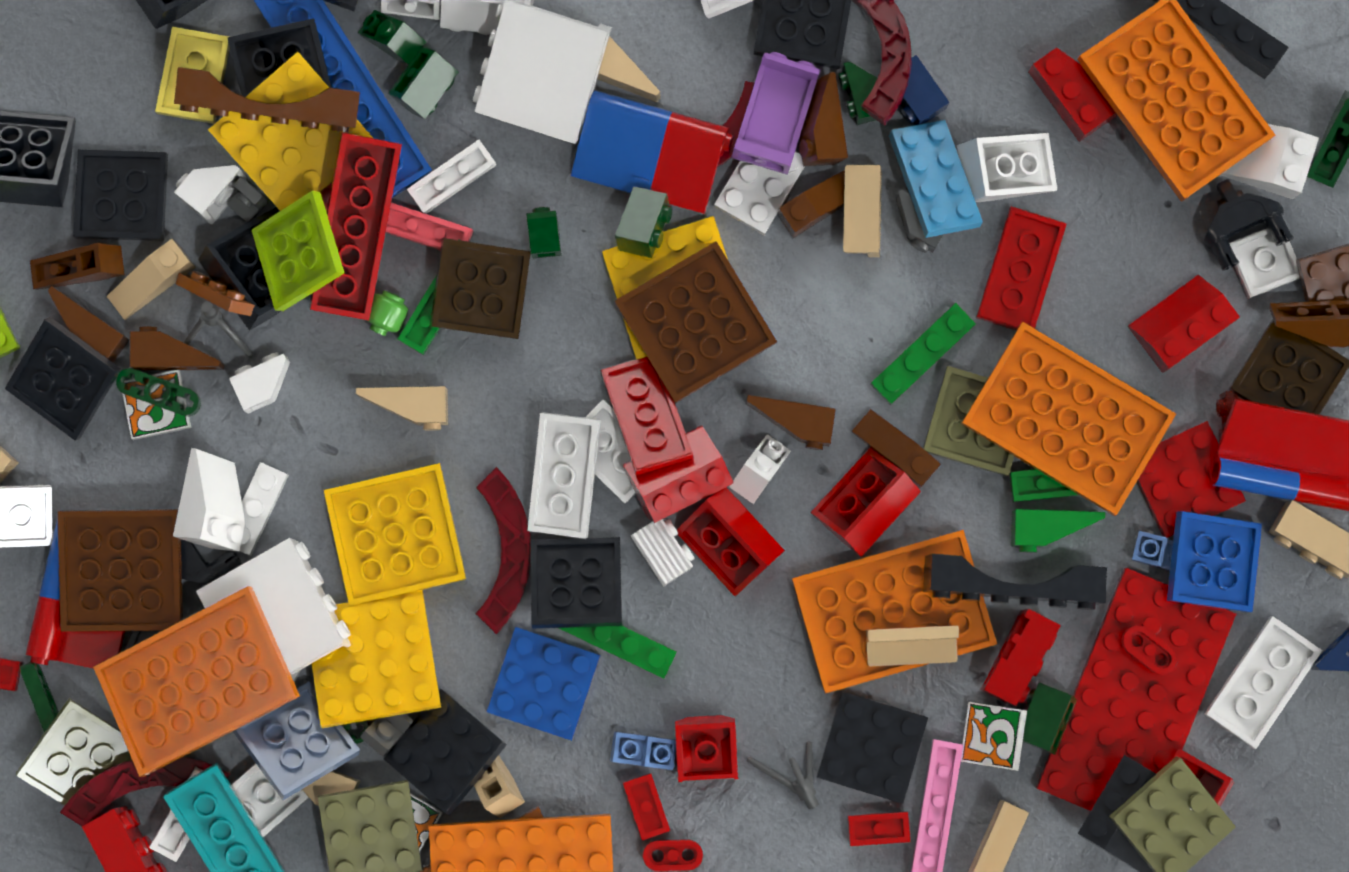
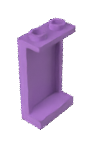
(776, 112)

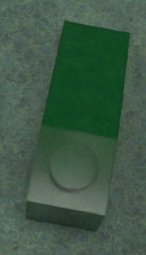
(1334, 146)

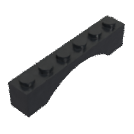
(1239, 35)
(957, 576)

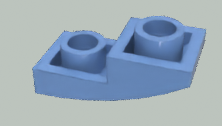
(1153, 550)
(643, 750)

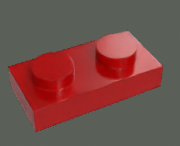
(646, 806)
(878, 828)

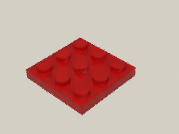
(1180, 479)

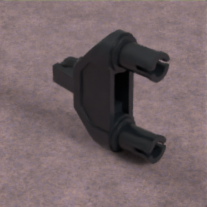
(1238, 213)
(198, 570)

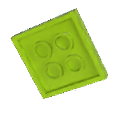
(297, 251)

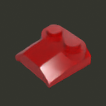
(706, 748)

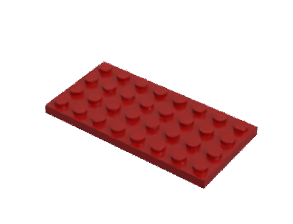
(1126, 705)

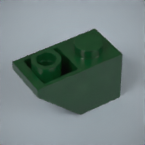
(391, 36)
(859, 85)
(543, 233)

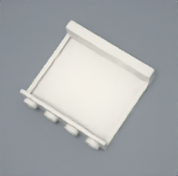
(541, 70)
(291, 601)

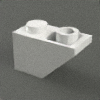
(260, 384)
(760, 468)

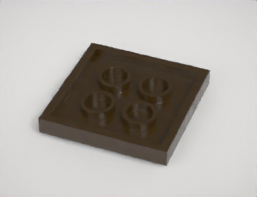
(480, 288)
(1290, 372)

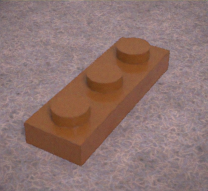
(215, 293)

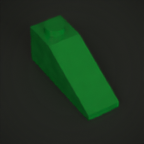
(1042, 527)

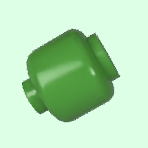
(387, 313)

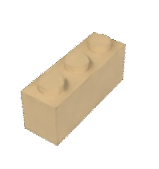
(1313, 537)

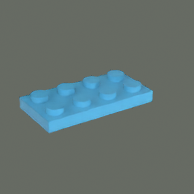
(935, 178)

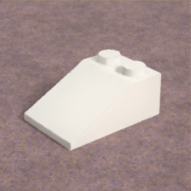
(1278, 164)
(1008, 166)
(210, 503)

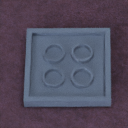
(293, 746)

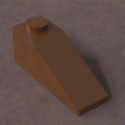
(823, 129)
(813, 205)
(77, 266)
(1318, 320)
(89, 327)
(159, 351)
(802, 421)
(896, 447)

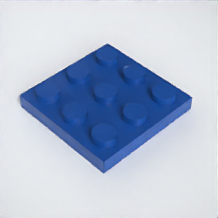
(1214, 561)
(543, 683)

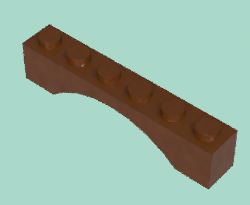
(202, 89)

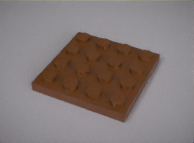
(695, 322)
(119, 570)

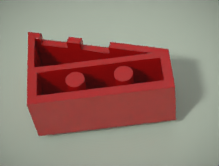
(1071, 93)
(1020, 657)

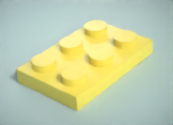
(192, 51)

